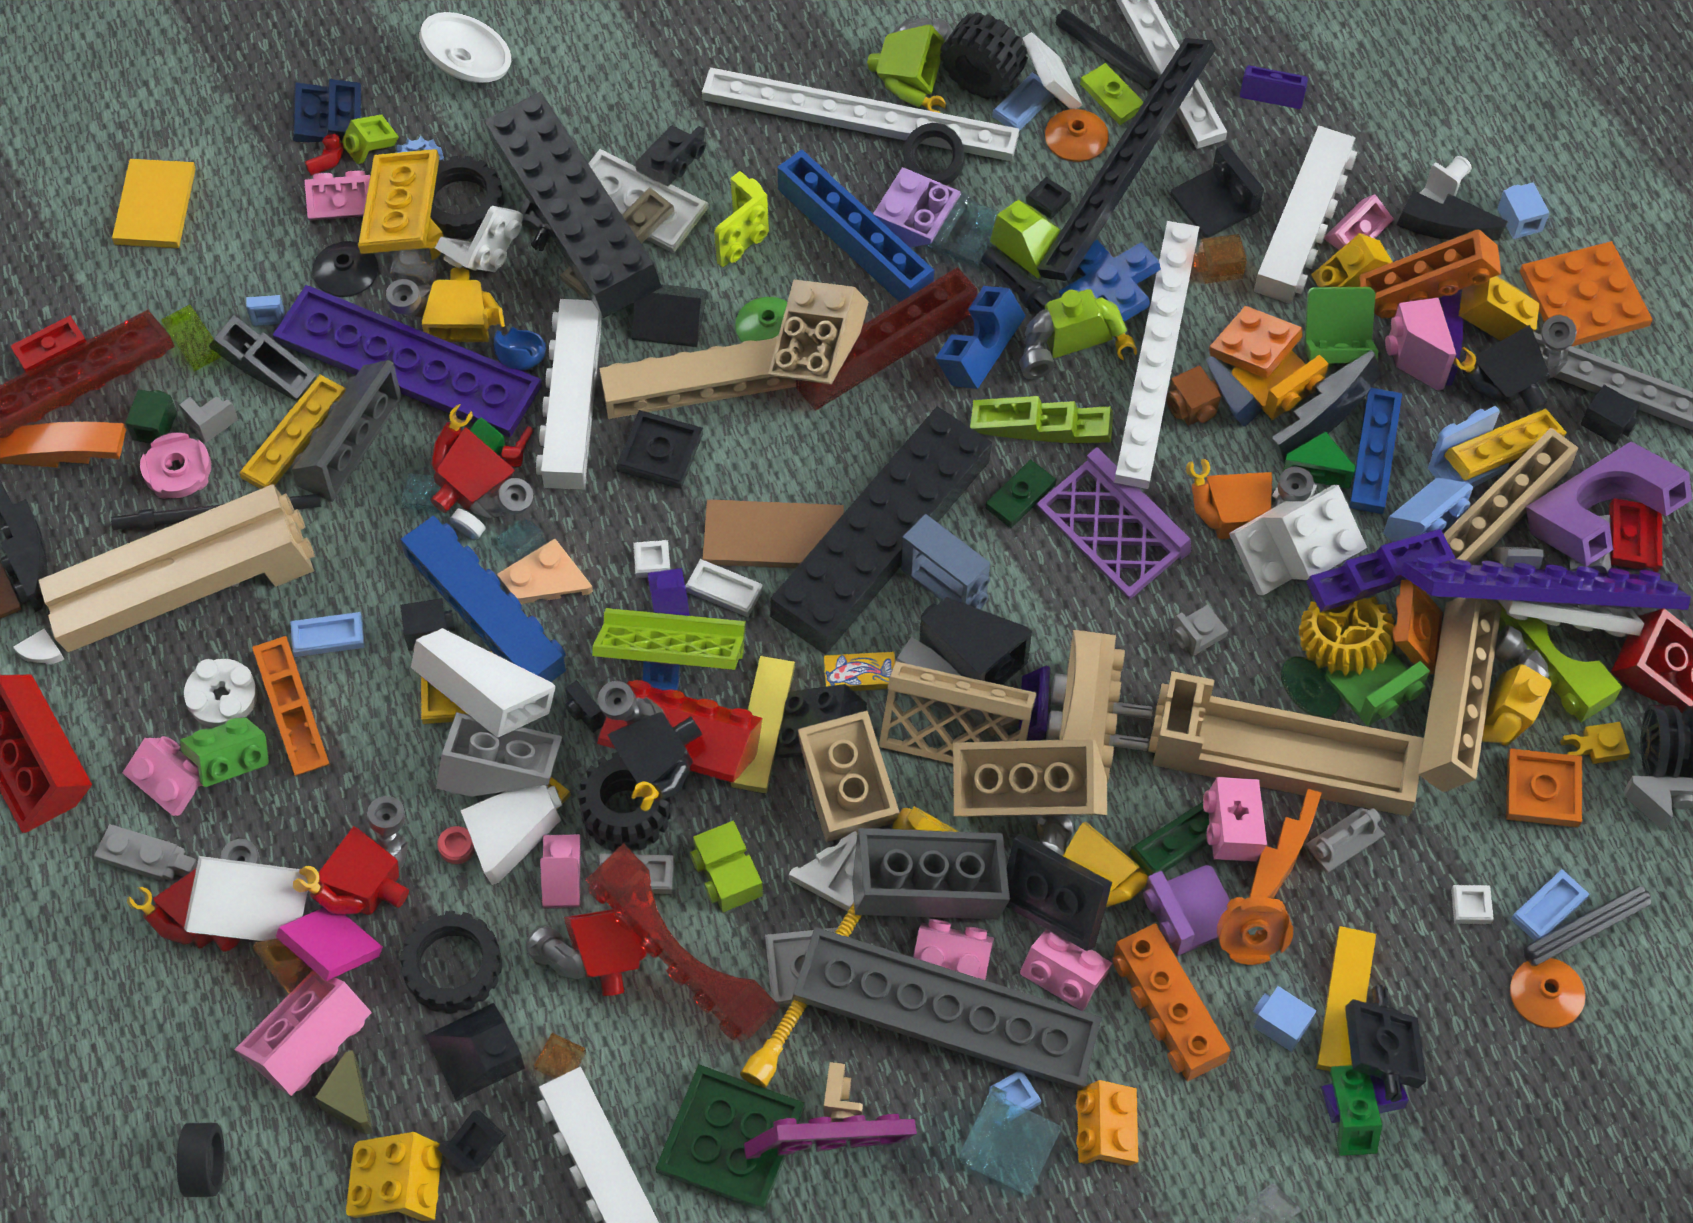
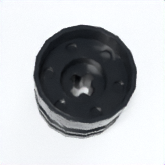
(1667, 741)

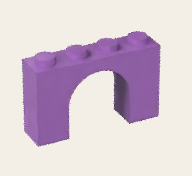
(1629, 473)

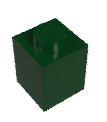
(150, 415)

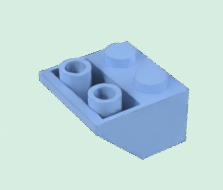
(1430, 509)

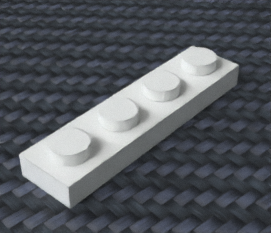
(1612, 619)

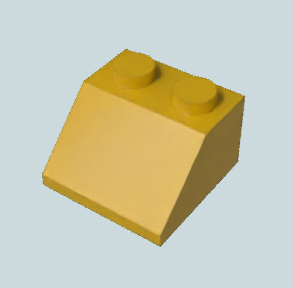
(1498, 308)

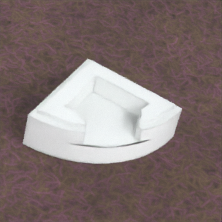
(39, 649)

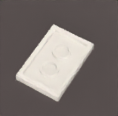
(243, 899)

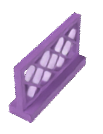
(1140, 511)

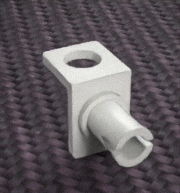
(1446, 180)

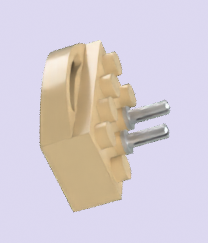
(1091, 697)

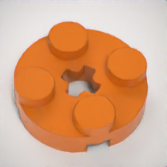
(1249, 913)

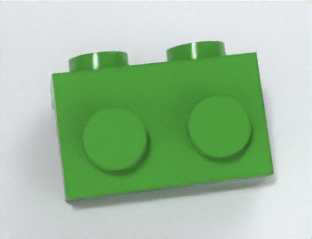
(226, 750)

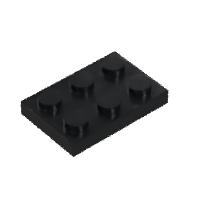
(1056, 892)

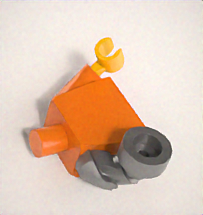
(1236, 499)

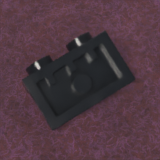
(672, 154)

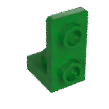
(1358, 1112)

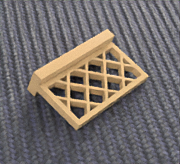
(955, 692)

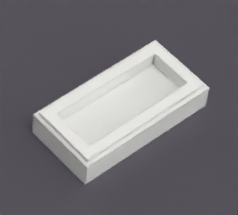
(724, 588)

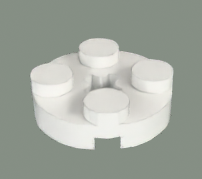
(215, 674)

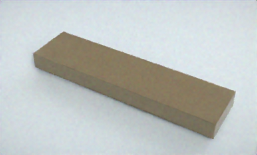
(643, 218)

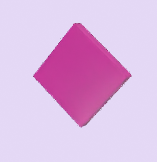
(329, 942)

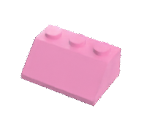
(304, 1032)

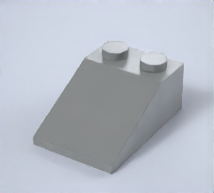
(482, 764)

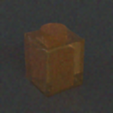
(1221, 258)

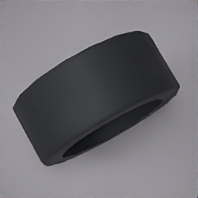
(941, 131)
(200, 1159)

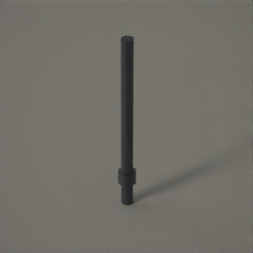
(148, 519)

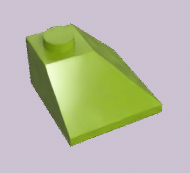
(1024, 235)

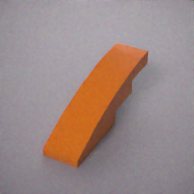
(62, 442)
(290, 706)
(1276, 864)

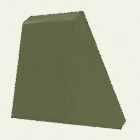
(345, 1096)

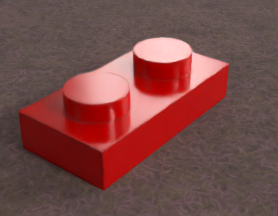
(47, 343)

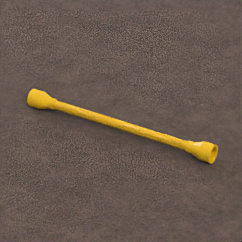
(763, 1063)

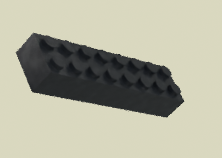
(573, 204)
(866, 541)

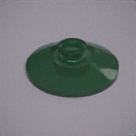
(1309, 687)

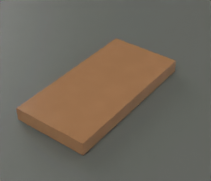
(765, 532)

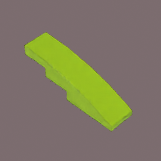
(1040, 421)

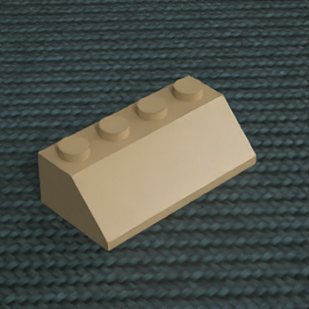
(1029, 778)

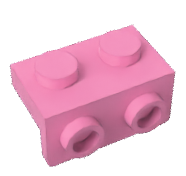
(164, 773)
(954, 949)
(1065, 969)

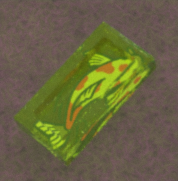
(190, 337)

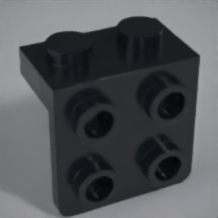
(813, 707)

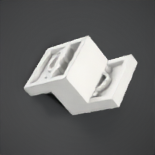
(1298, 540)

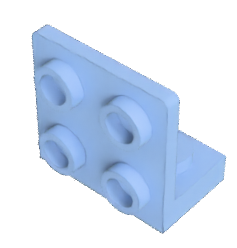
(1452, 435)

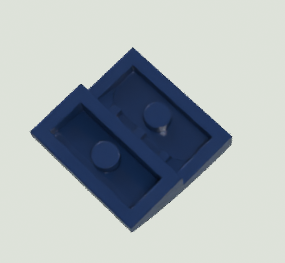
(324, 109)

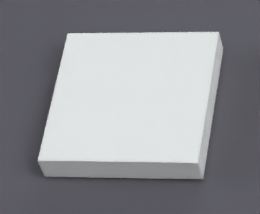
(1051, 71)

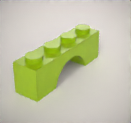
(1581, 685)

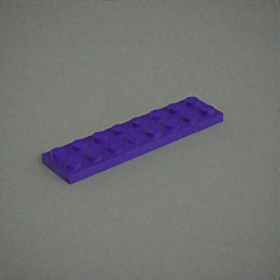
(424, 364)
(1550, 584)

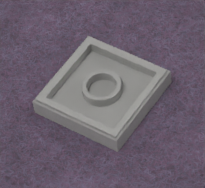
(785, 960)

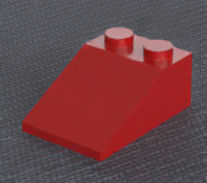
(1659, 660)

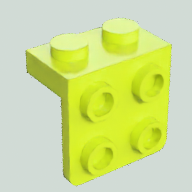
(748, 222)

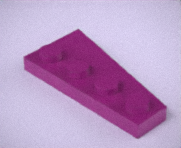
(829, 1135)

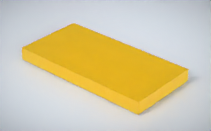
(399, 201)

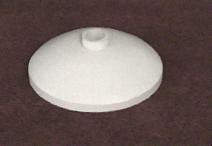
(464, 47)

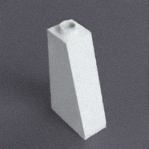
(482, 683)

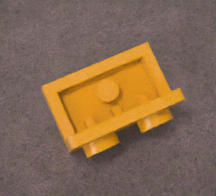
(1107, 1123)

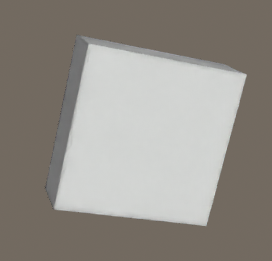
(651, 557)
(1472, 904)

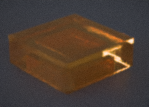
(559, 1056)

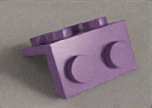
(1187, 907)

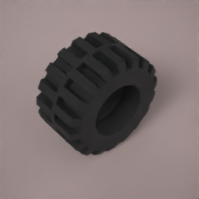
(983, 55)
(614, 827)

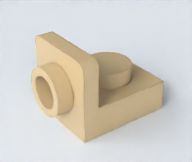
(836, 1090)

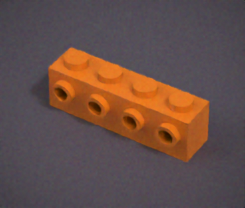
(1433, 272)
(1171, 1003)

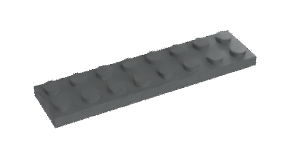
(947, 1008)

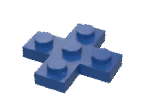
(1117, 277)

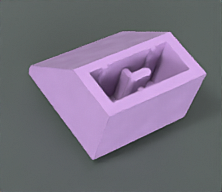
(916, 207)

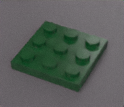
(711, 1133)

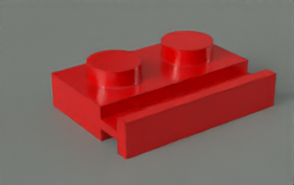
(1635, 535)

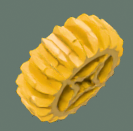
(1347, 635)

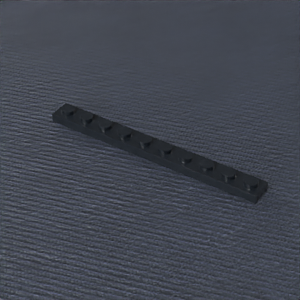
(1126, 160)

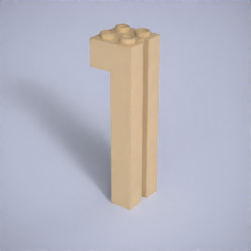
(178, 567)
(1283, 748)

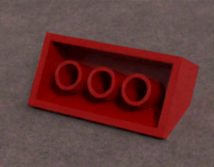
(728, 735)
(36, 760)

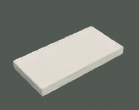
(627, 184)

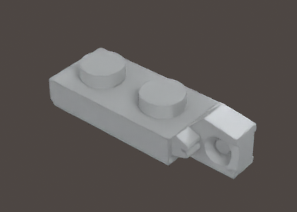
(143, 854)

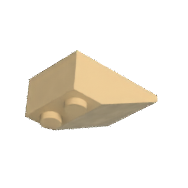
(847, 776)

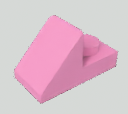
(561, 871)

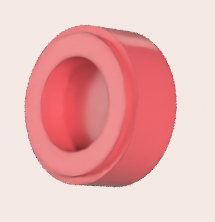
(455, 845)

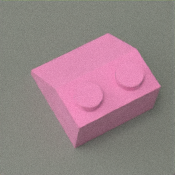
(1422, 342)

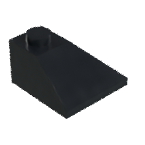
(475, 1051)

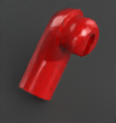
(329, 158)

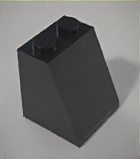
(975, 640)

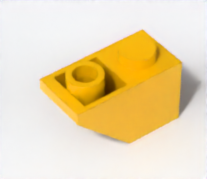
(1352, 260)

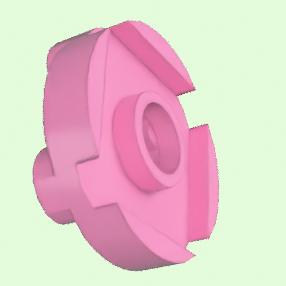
(181, 482)

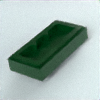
(1020, 493)

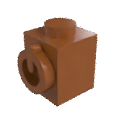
(1193, 396)

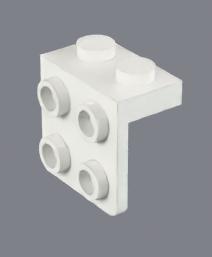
(489, 245)

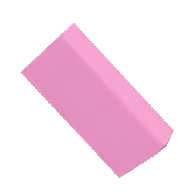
(1367, 218)

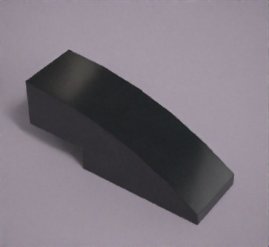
(1448, 219)
(262, 358)

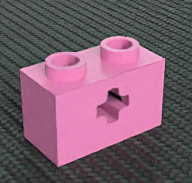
(1235, 819)

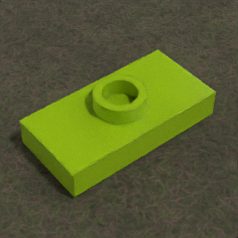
(1111, 93)

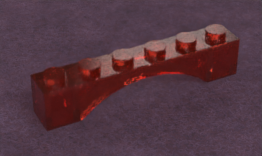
(627, 889)

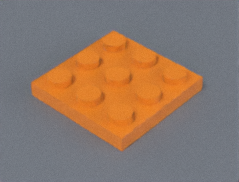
(1590, 290)

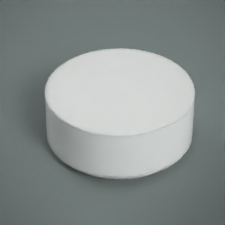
(467, 524)

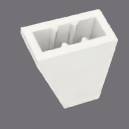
(510, 826)

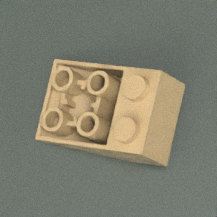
(817, 331)

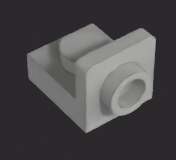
(1198, 630)

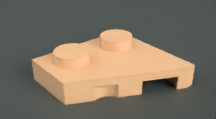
(544, 575)

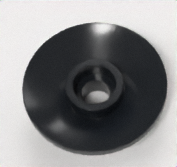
(348, 278)

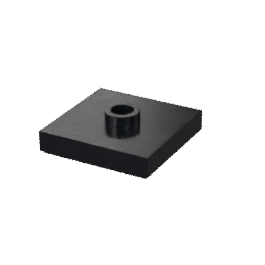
(659, 449)

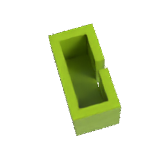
(728, 871)

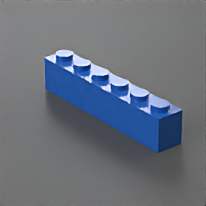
(853, 227)
(481, 601)

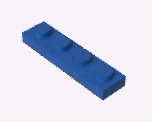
(1375, 451)

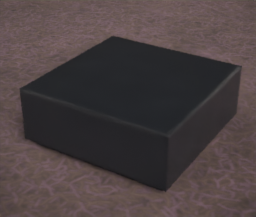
(1048, 197)

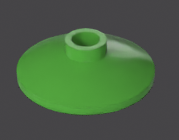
(750, 319)

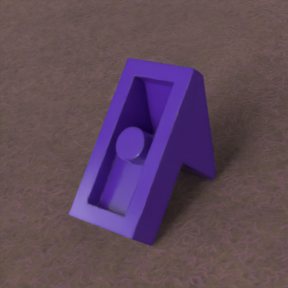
(668, 592)

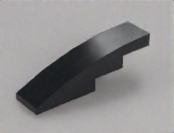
(1334, 402)

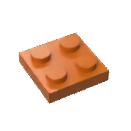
(1256, 341)
(1417, 625)
(1544, 788)

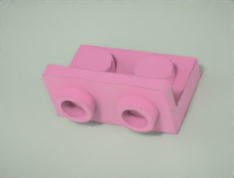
(336, 196)

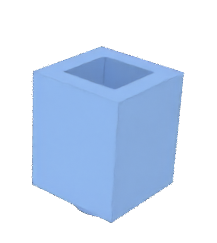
(1523, 210)
(1283, 1018)

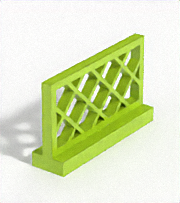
(670, 639)

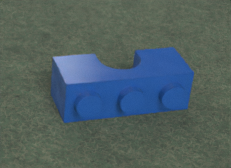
(970, 358)

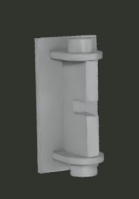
(1346, 838)

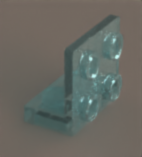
(1009, 1143)

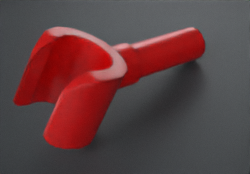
(514, 454)

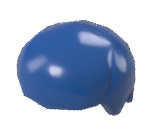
(519, 348)

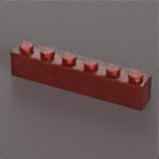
(897, 334)

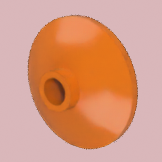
(1076, 144)
(1541, 1006)

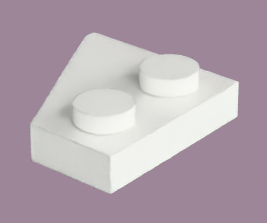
(830, 873)

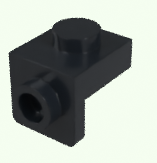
(583, 707)
(472, 1144)

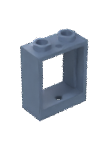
(945, 564)

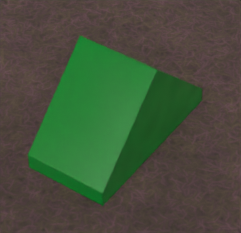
(1323, 461)

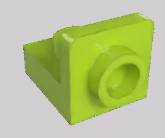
(368, 135)

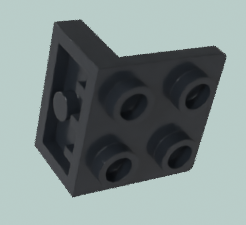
(1220, 194)

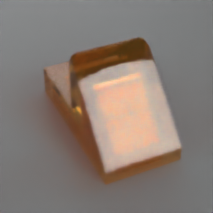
(281, 962)

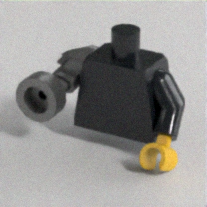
(1516, 364)
(649, 743)

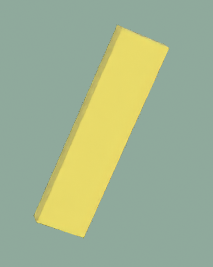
(768, 702)

